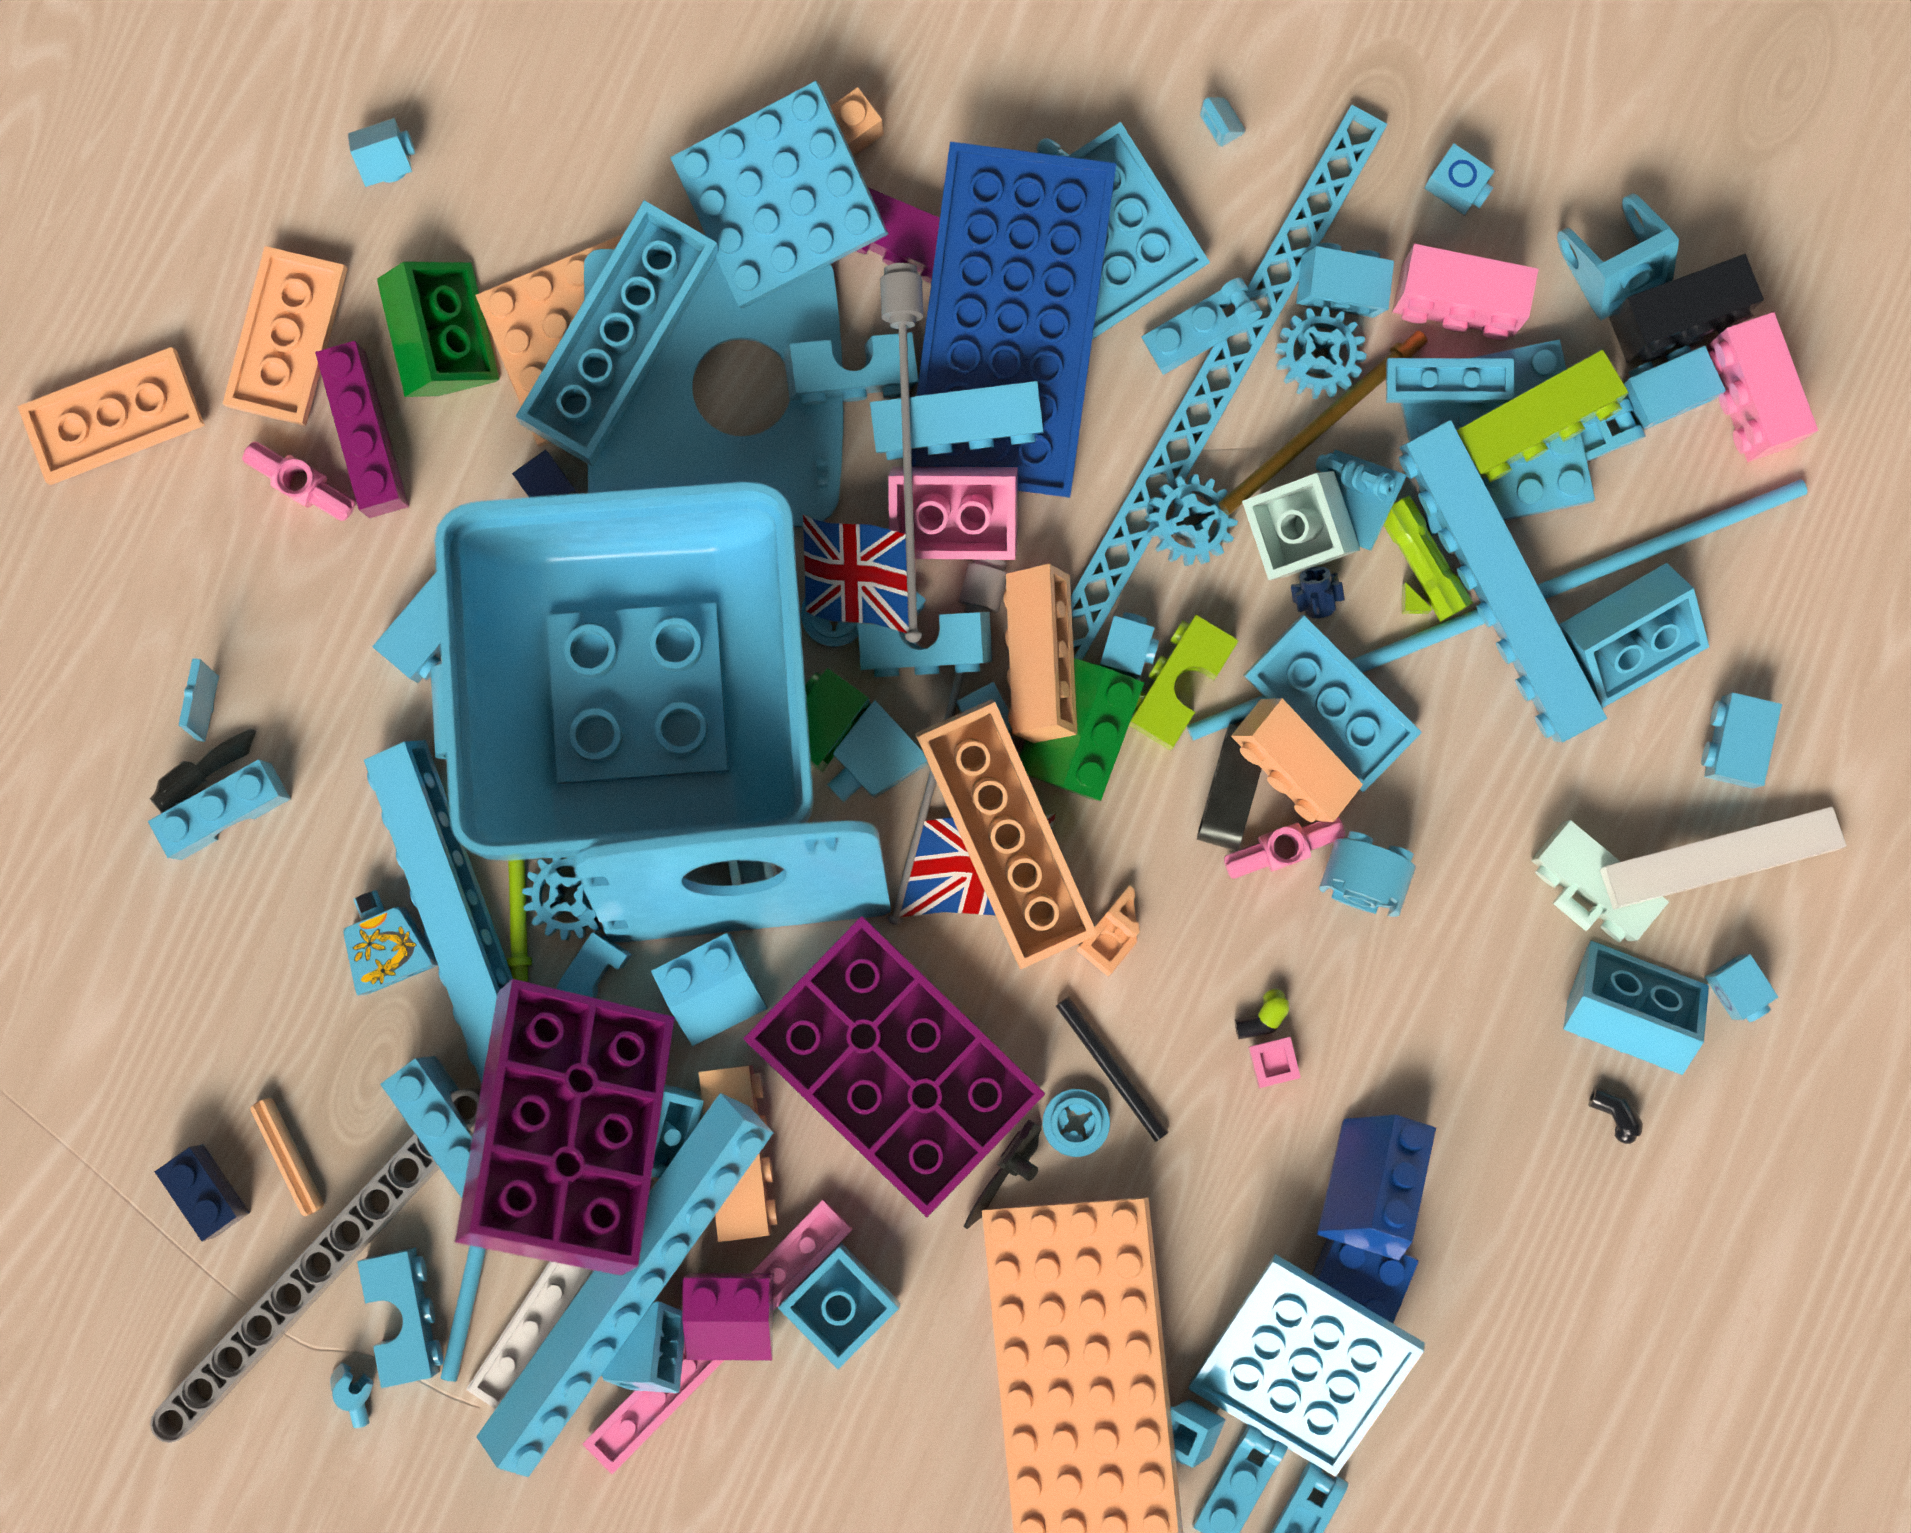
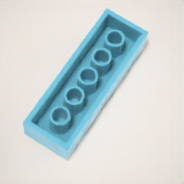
(618, 333)

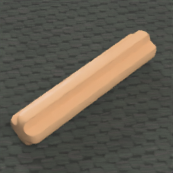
(287, 1156)

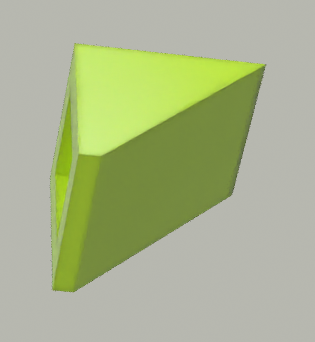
(1412, 602)

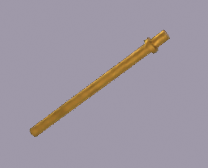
(1319, 425)

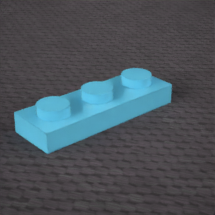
(1449, 380)

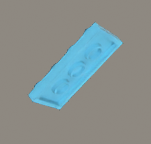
(1333, 700)

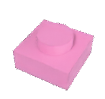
(1274, 1062)

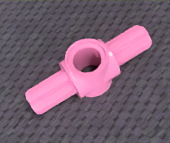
(283, 469)
(1263, 853)

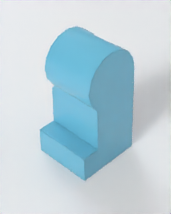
(592, 964)

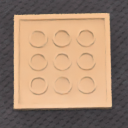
(533, 315)

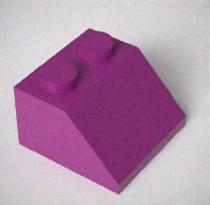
(728, 1316)

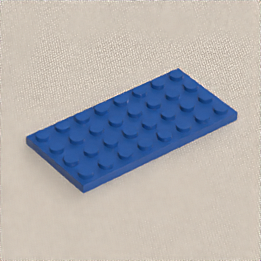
(1017, 297)

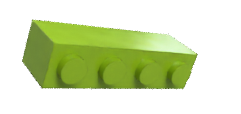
(1542, 415)

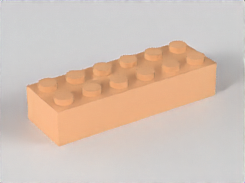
(1006, 833)

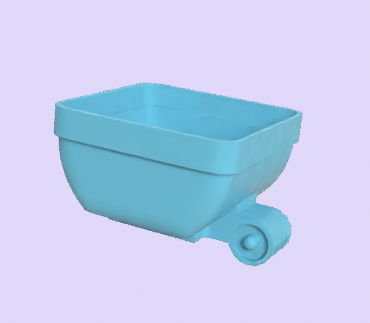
(619, 668)

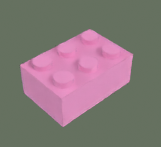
(1464, 292)
(1761, 388)
(958, 511)

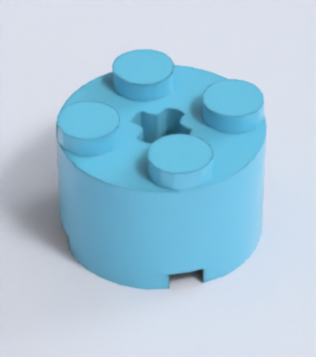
(1368, 874)

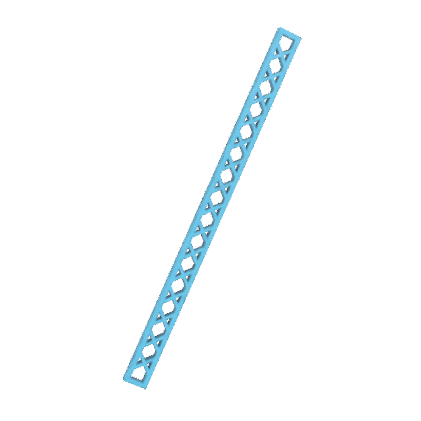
(1228, 362)

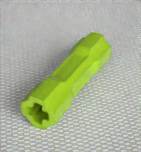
(1439, 583)

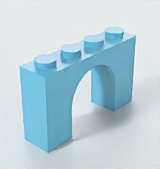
(424, 1099)

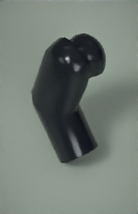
(1623, 1112)

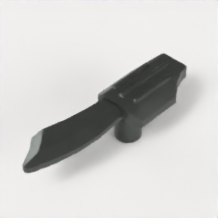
(189, 779)
(1013, 1161)

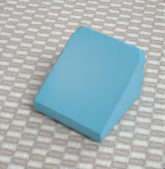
(1221, 120)

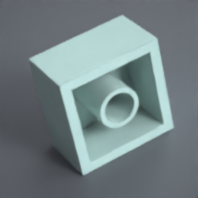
(1301, 525)

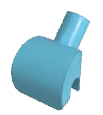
(350, 1395)

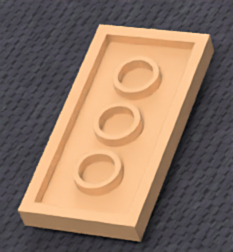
(282, 330)
(111, 416)

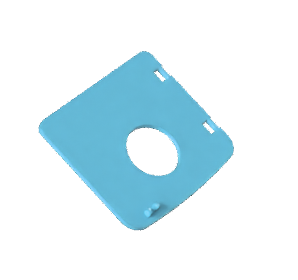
(668, 441)
(827, 876)

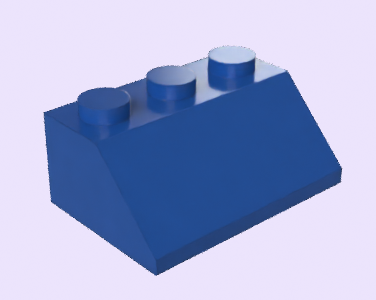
(1377, 1183)

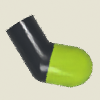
(1267, 1020)

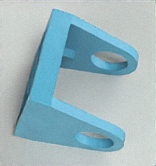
(1630, 272)

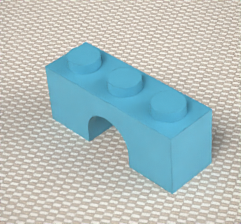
(816, 375)
(961, 642)
(231, 800)
(399, 1280)

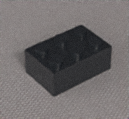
(1686, 309)

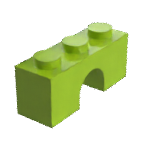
(1198, 649)

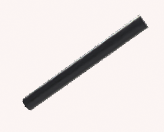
(1112, 1069)

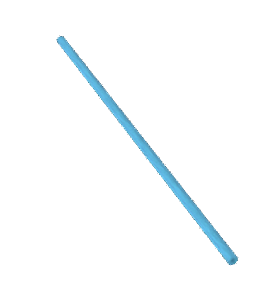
(1548, 589)

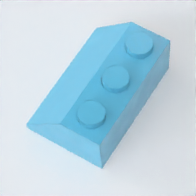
(1636, 633)
(1637, 1008)

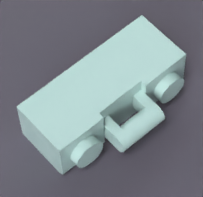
(1575, 863)

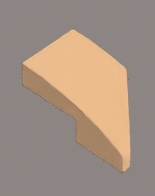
(1115, 935)

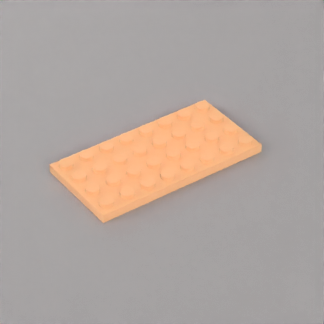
(1082, 1368)

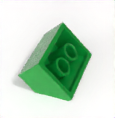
(437, 328)
(1103, 715)

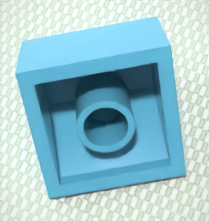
(709, 989)

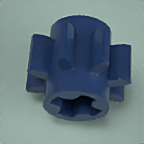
(1317, 592)

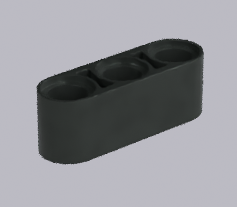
(1229, 796)

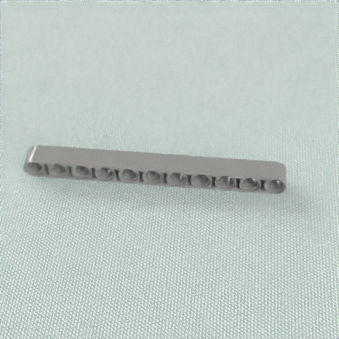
(311, 1283)

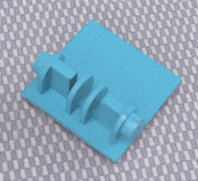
(1366, 490)

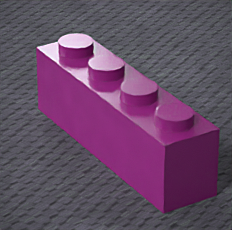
(910, 236)
(362, 429)

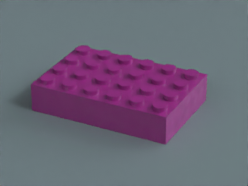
(894, 1066)
(566, 1129)

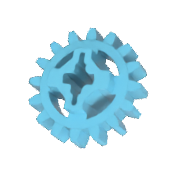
(1311, 338)
(1186, 505)
(552, 907)

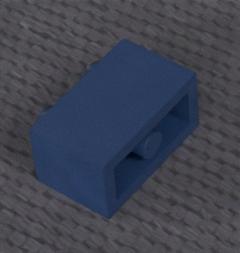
(202, 1192)

